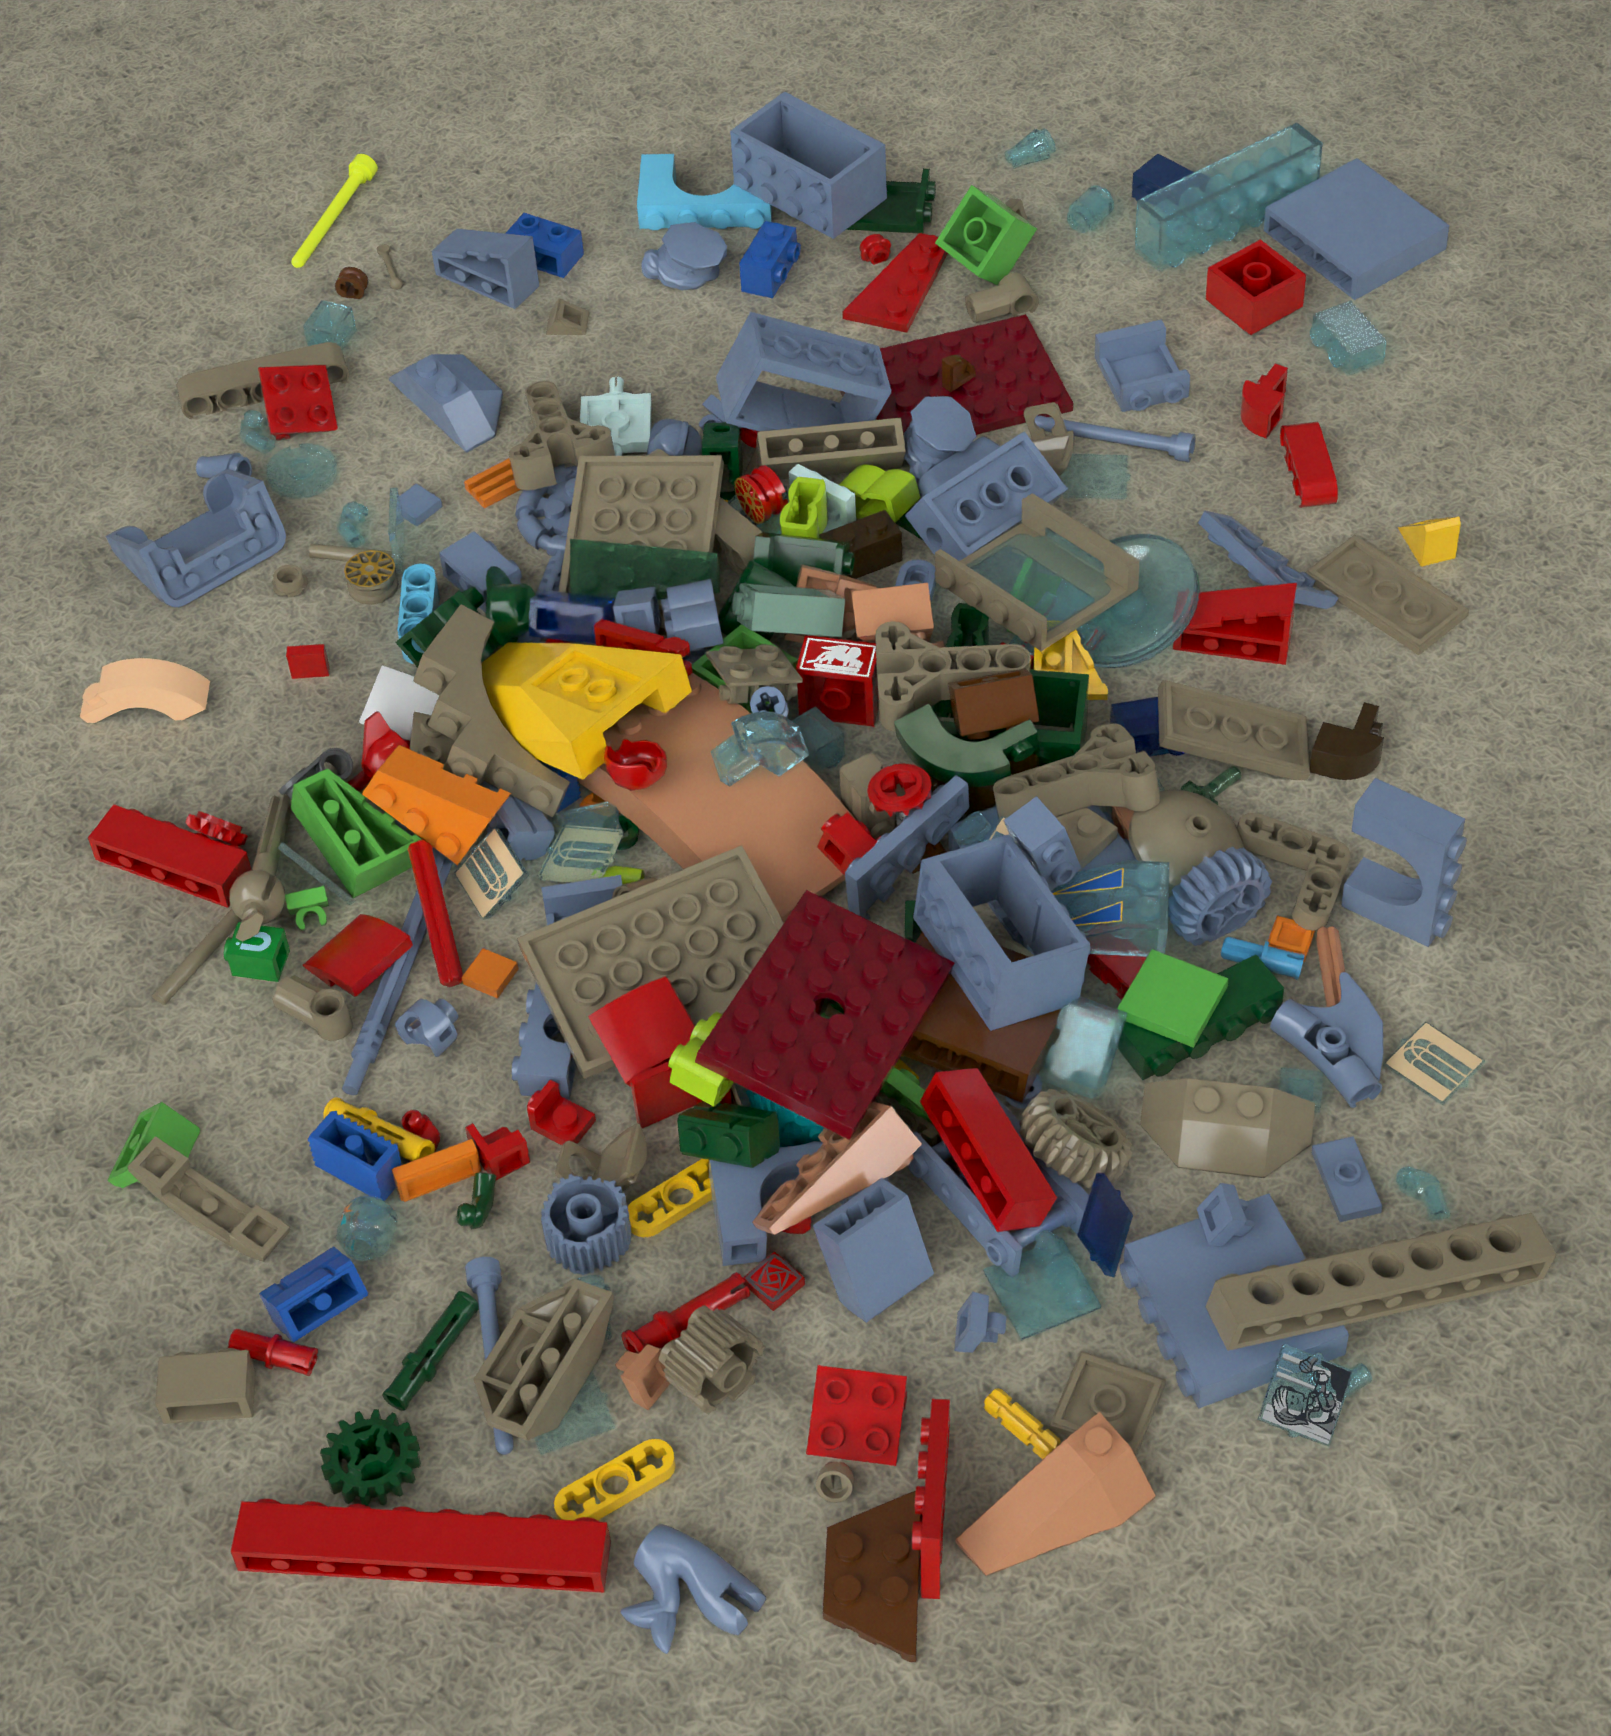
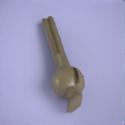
(258, 894)

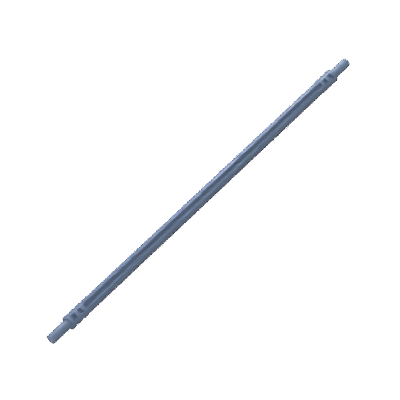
(396, 975)

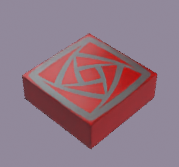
(774, 1281)

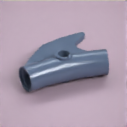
(1338, 1040)

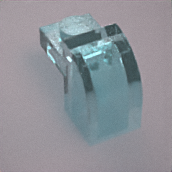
(759, 740)

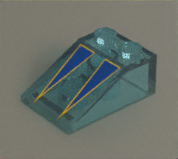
(1120, 906)

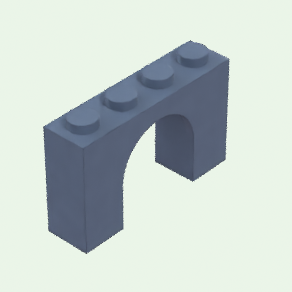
(1428, 841)
(739, 1198)

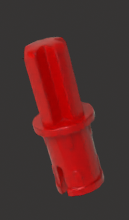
(275, 1351)

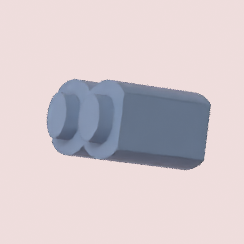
(692, 614)

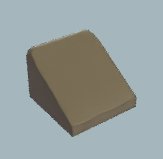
(567, 319)

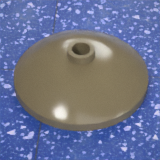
(1181, 832)

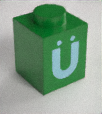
(259, 956)

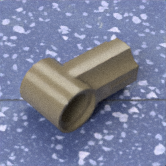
(1010, 296)
(316, 1007)

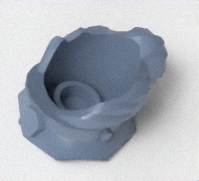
(686, 258)
(936, 432)

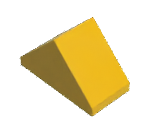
(1432, 539)

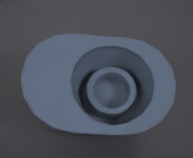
(675, 438)

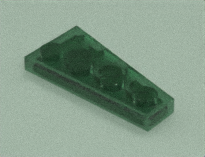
(613, 567)

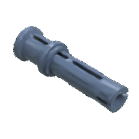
(775, 698)

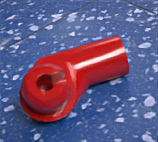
(421, 1126)

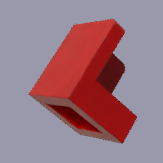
(500, 1150)

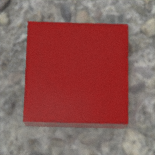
(308, 661)

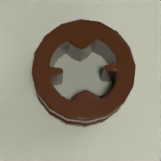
(346, 277)

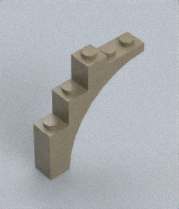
(464, 714)

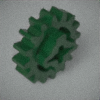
(370, 1458)

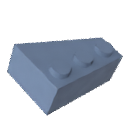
(489, 264)

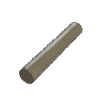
(339, 552)

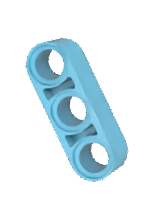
(417, 599)

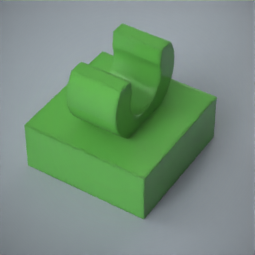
(308, 902)

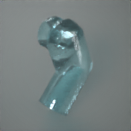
(252, 432)

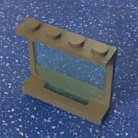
(1041, 575)

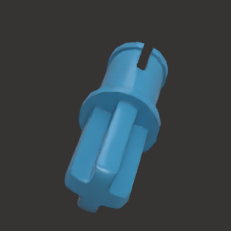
(1275, 959)

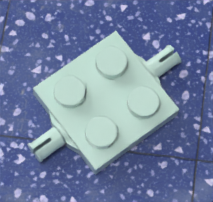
(623, 413)

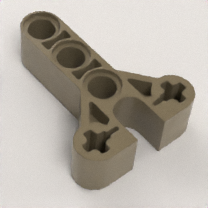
(553, 440)
(919, 673)
(1099, 774)

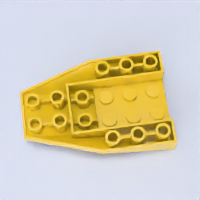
(567, 694)

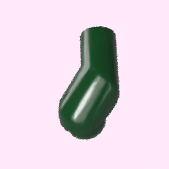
(482, 1202)

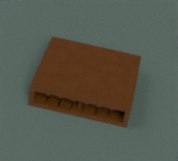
(958, 1039)

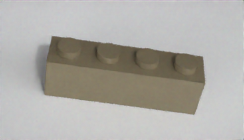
(833, 447)

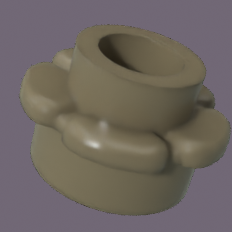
(289, 581)

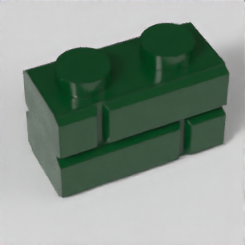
(729, 1133)

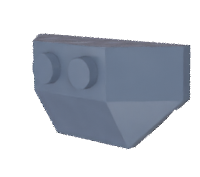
(453, 397)

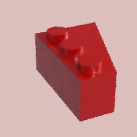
(1242, 623)

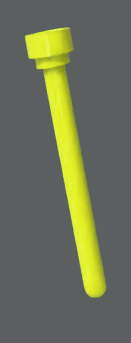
(360, 170)

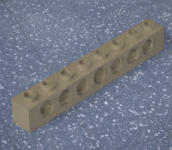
(1378, 1280)

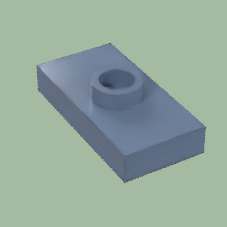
(1346, 1179)

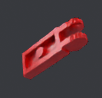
(625, 637)

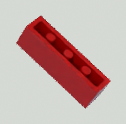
(168, 854)
(988, 1149)

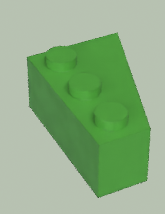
(350, 833)

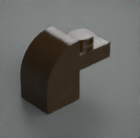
(1349, 752)

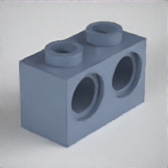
(1044, 842)

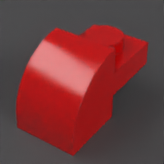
(1264, 401)

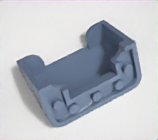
(211, 548)

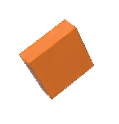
(1290, 936)
(490, 973)

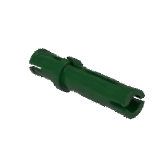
(403, 1388)

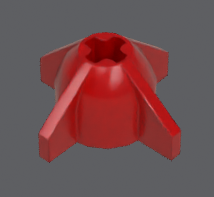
(378, 743)

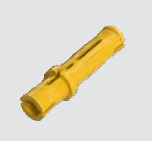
(409, 1145)

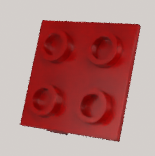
(297, 400)
(857, 1415)

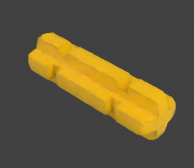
(1021, 1423)

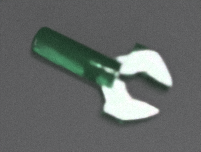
(1215, 786)

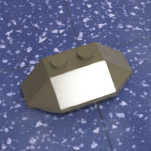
(1226, 1125)
(544, 1359)

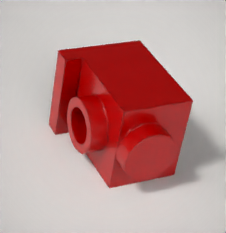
(845, 840)

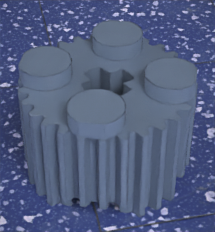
(586, 1224)

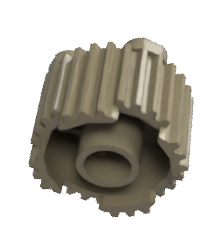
(711, 1358)

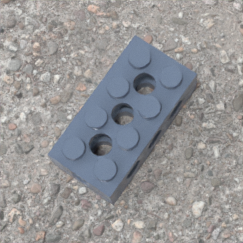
(1012, 471)

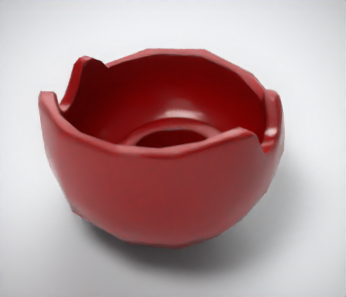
(636, 764)

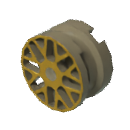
(371, 580)

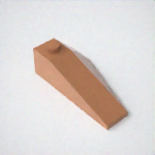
(841, 1168)
(1071, 1494)

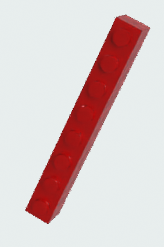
(422, 1545)

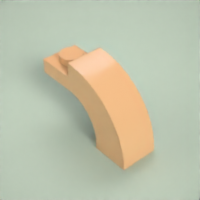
(145, 684)

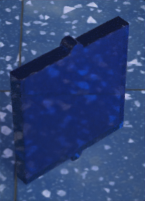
(1105, 1225)

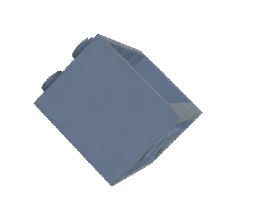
(809, 164)
(805, 356)
(996, 987)

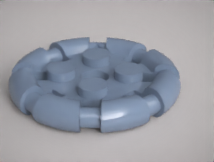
(555, 509)

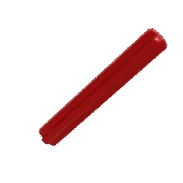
(435, 913)

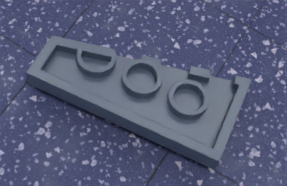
(1263, 563)
(902, 848)

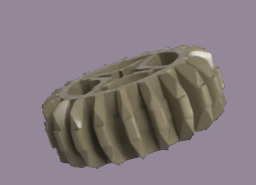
(1074, 1137)

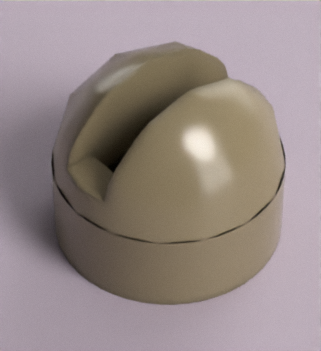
(826, 1480)

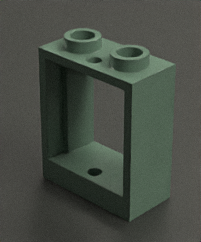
(789, 609)

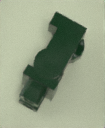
(431, 625)

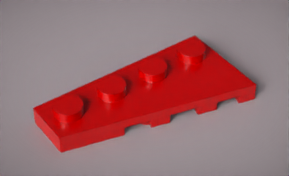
(900, 287)
(932, 1497)

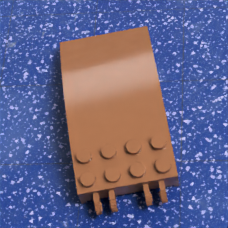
(701, 817)

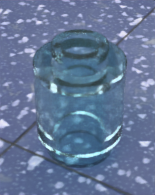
(1090, 209)

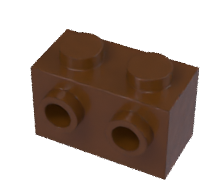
(993, 703)

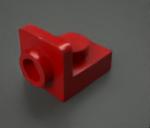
(558, 1117)

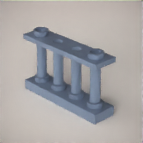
(954, 1191)

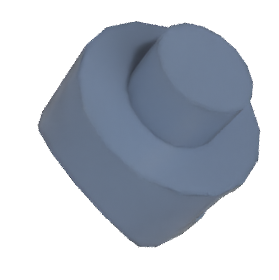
(433, 1025)

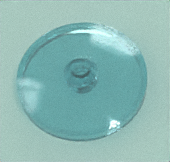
(1155, 612)

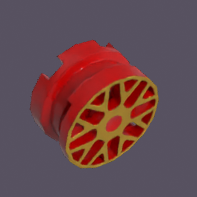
(761, 494)

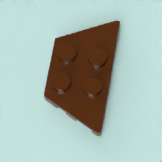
(875, 1576)

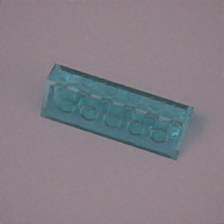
(1224, 197)

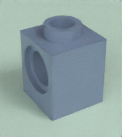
(638, 609)

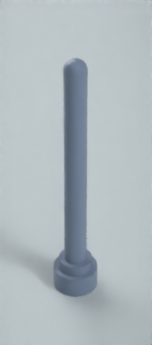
(1176, 445)
(484, 1277)

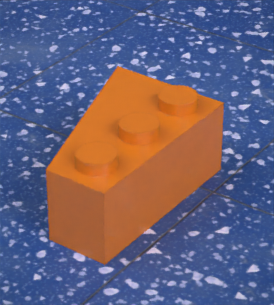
(433, 802)

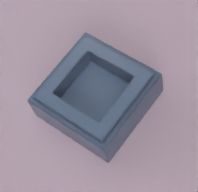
(418, 504)

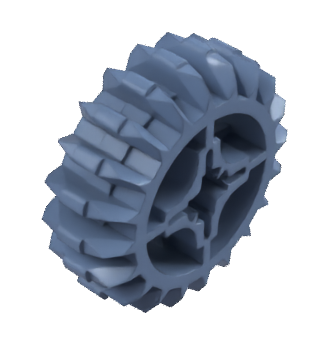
(1219, 895)

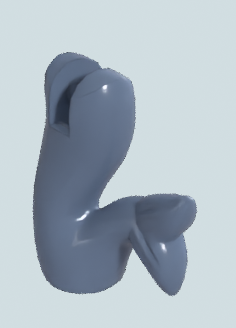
(672, 1555)

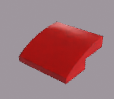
(359, 954)
(643, 1027)

